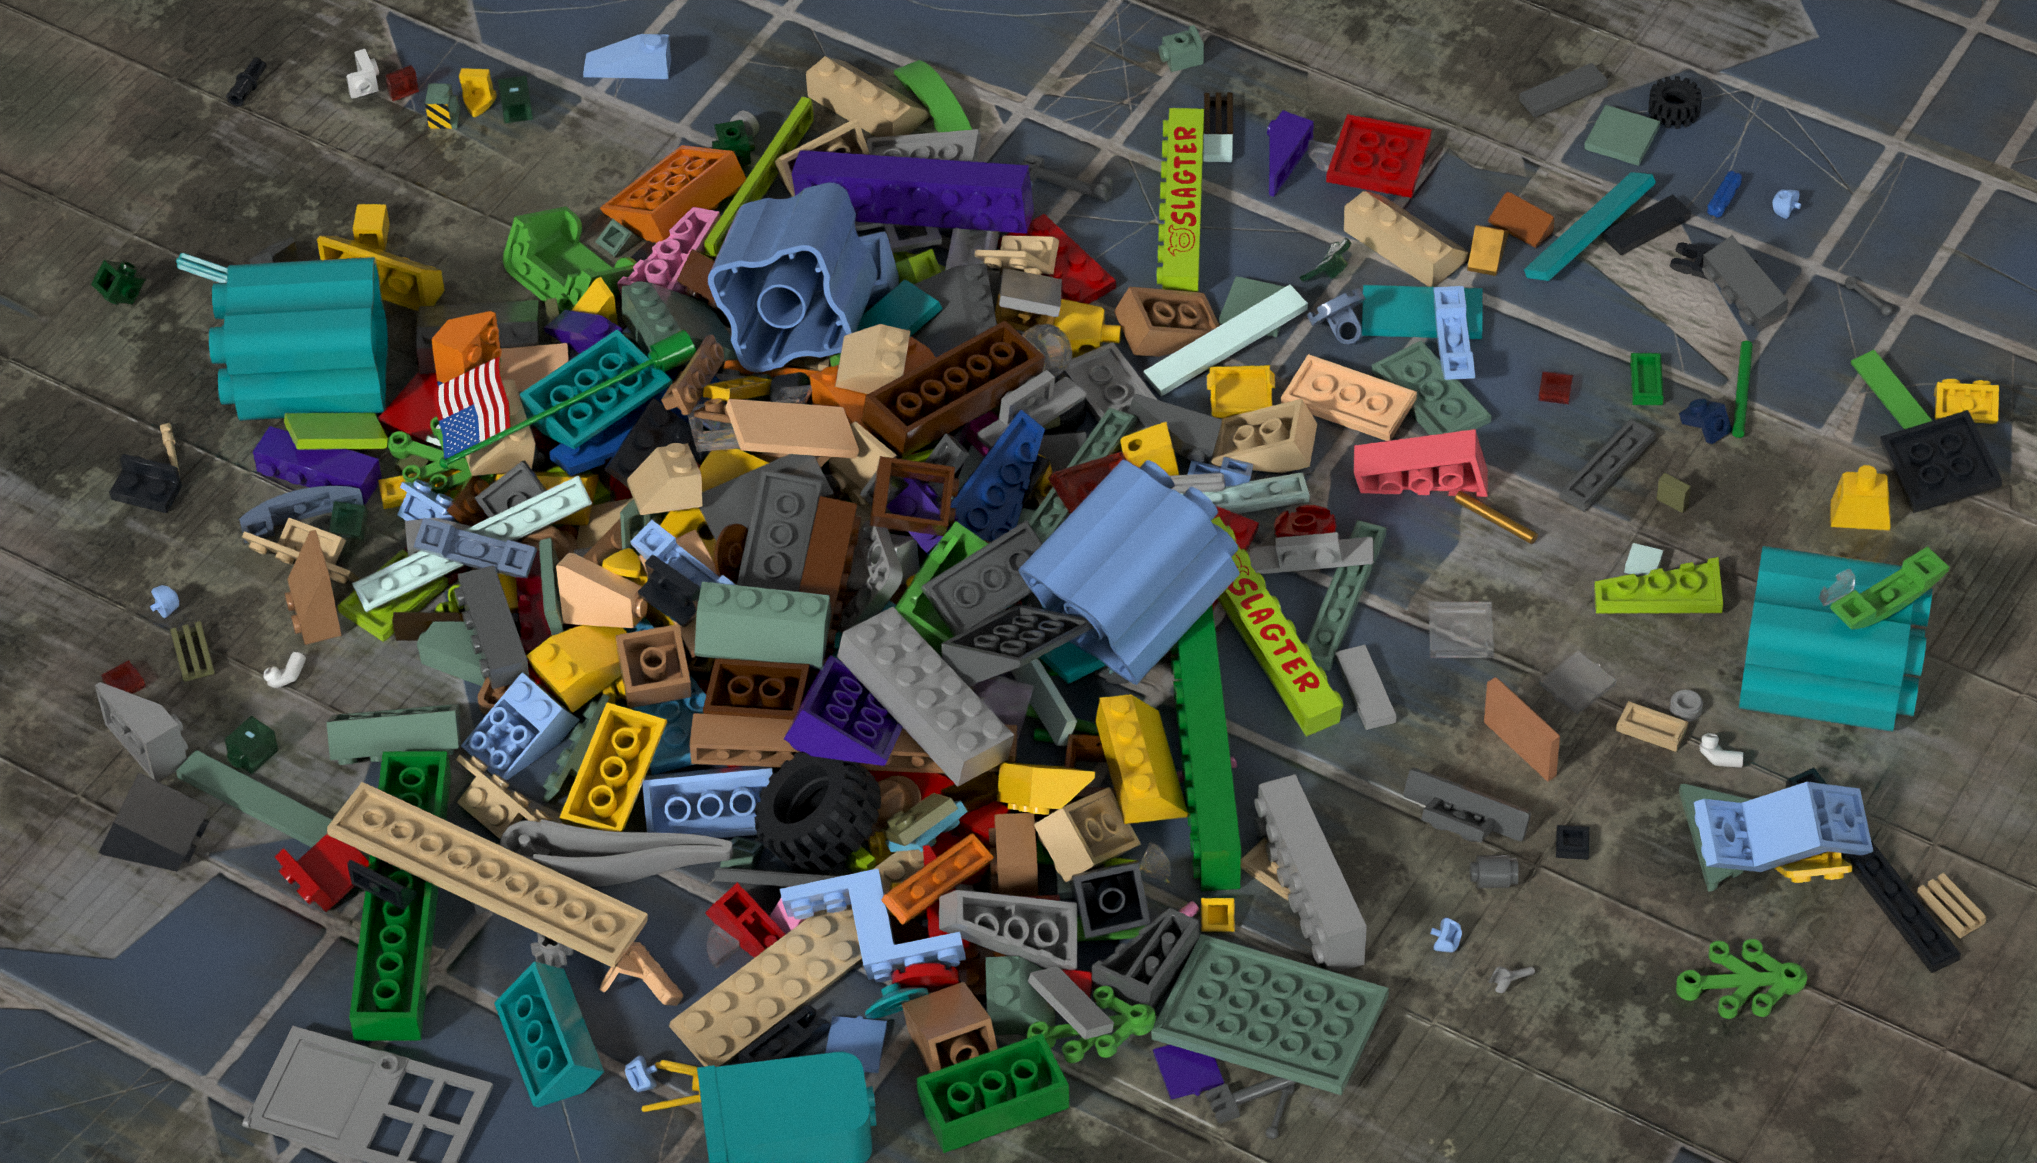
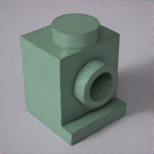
(1182, 49)

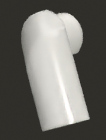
(278, 678)
(1718, 756)

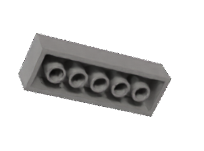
(925, 696)
(1311, 874)

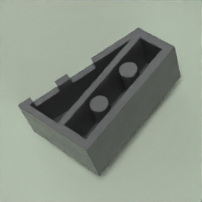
(1149, 962)

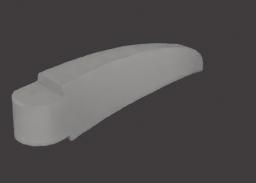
(607, 856)

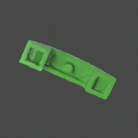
(934, 96)
(1892, 593)

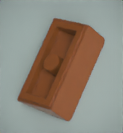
(1522, 219)

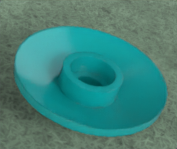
(892, 1000)

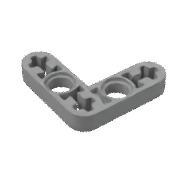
(883, 579)

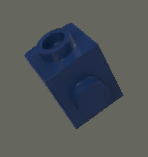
(1709, 416)

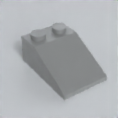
(144, 730)

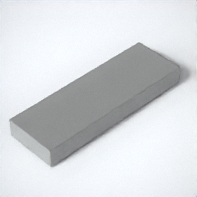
(1365, 687)
(1071, 1002)

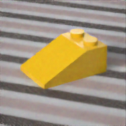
(578, 663)

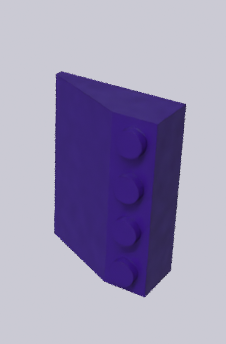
(843, 720)

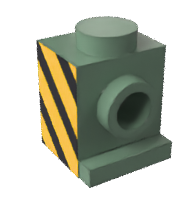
(442, 107)

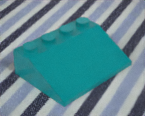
(600, 410)

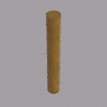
(1496, 517)

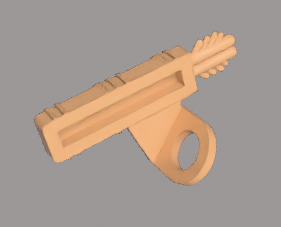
(640, 964)

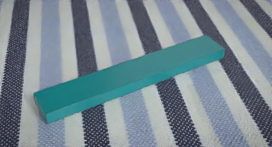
(1589, 226)

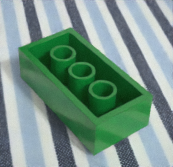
(993, 1093)

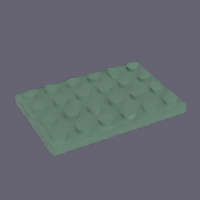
(1270, 1014)

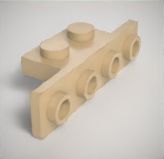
(291, 543)
(492, 802)

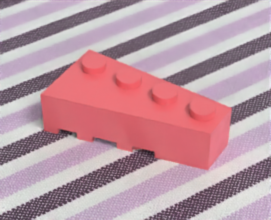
(1423, 465)

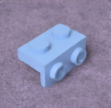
(424, 503)

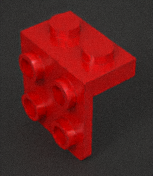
(321, 871)

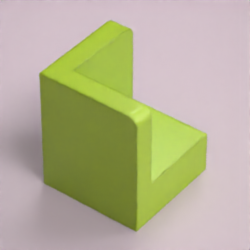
(918, 267)

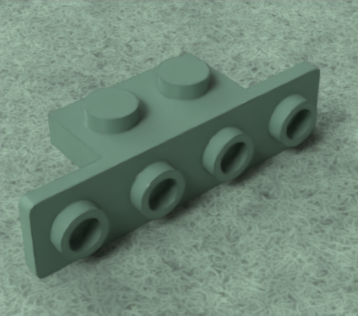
(572, 757)

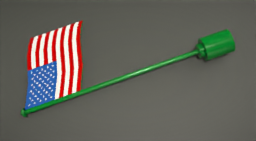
(477, 412)

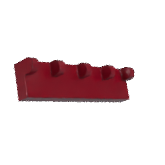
(533, 622)

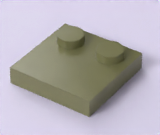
(907, 826)

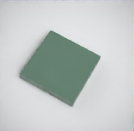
(1622, 135)
(1244, 295)

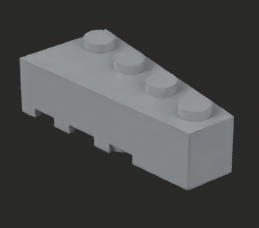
(1014, 925)

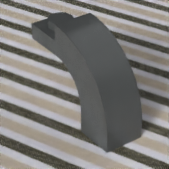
(947, 453)

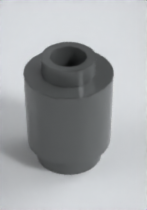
(1494, 871)

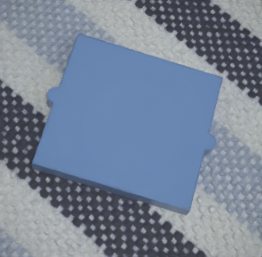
(860, 1038)

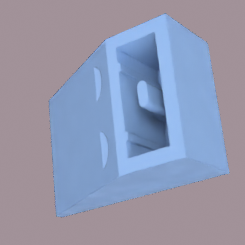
(519, 728)

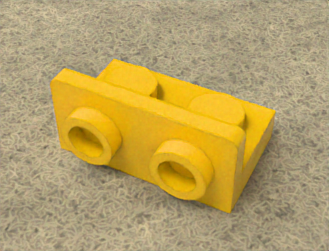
(1978, 398)

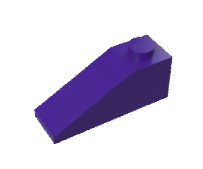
(1287, 145)
(580, 329)

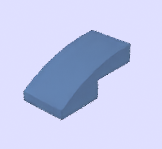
(1234, 471)

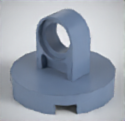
(1338, 312)

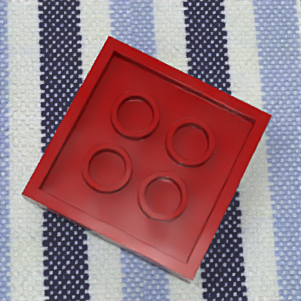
(1379, 156)

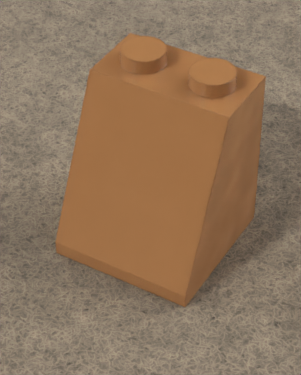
(949, 1027)

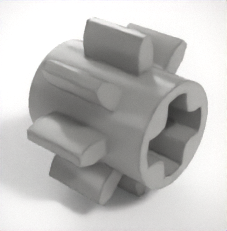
(550, 952)

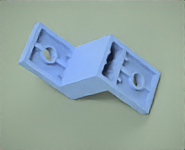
(1782, 827)
(872, 923)

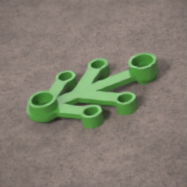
(431, 470)
(1745, 979)
(1130, 1020)

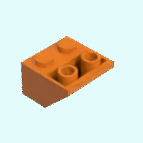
(465, 344)

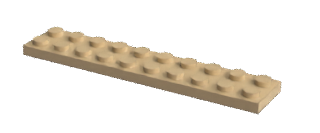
(488, 874)
(781, 978)

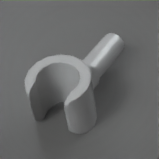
(1504, 976)

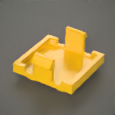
(1239, 389)

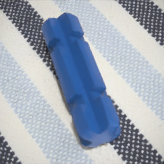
(1724, 194)

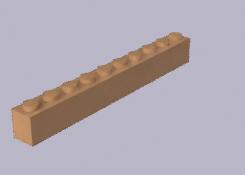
(762, 743)

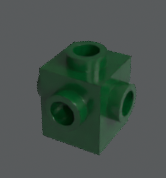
(733, 137)
(118, 282)

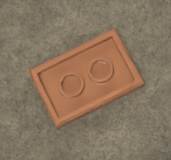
(1521, 729)

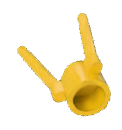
(678, 1068)

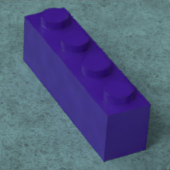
(280, 458)

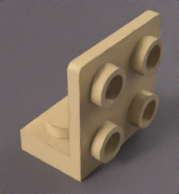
(1022, 254)

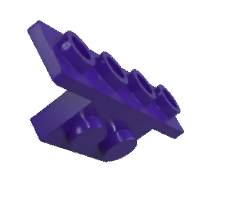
(919, 502)

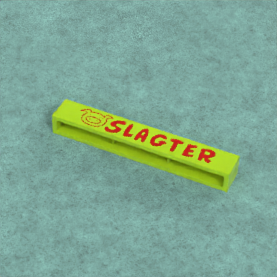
(1183, 200)
(1278, 648)

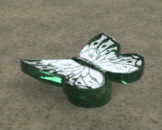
(1332, 263)

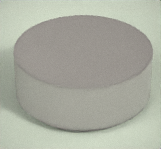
(750, 122)
(1686, 705)

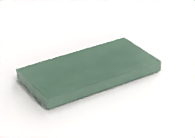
(1440, 403)

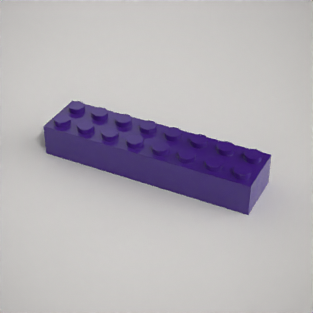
(924, 190)

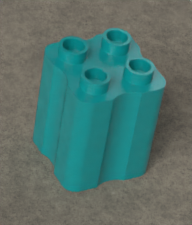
(301, 338)
(1813, 663)

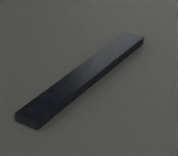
(1896, 899)

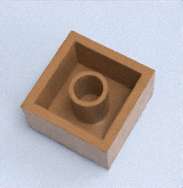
(653, 666)
(1014, 855)

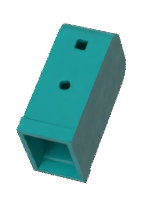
(788, 1110)

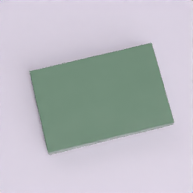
(550, 587)

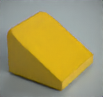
(1217, 915)

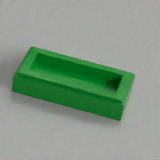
(1646, 379)

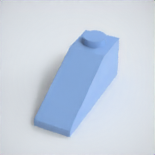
(636, 57)

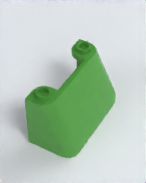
(551, 261)
(914, 605)

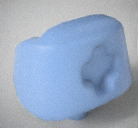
(1785, 202)
(165, 600)
(1449, 935)
(640, 1074)

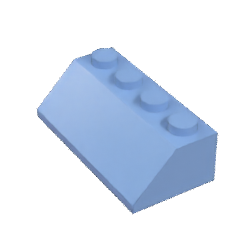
(705, 801)

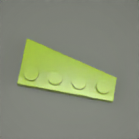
(1673, 591)

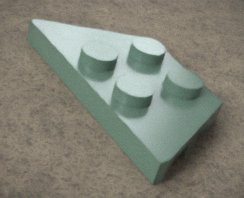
(1688, 796)

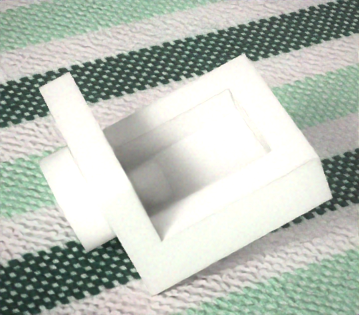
(364, 80)

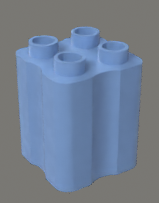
(792, 277)
(1134, 566)

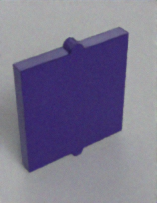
(1186, 1071)

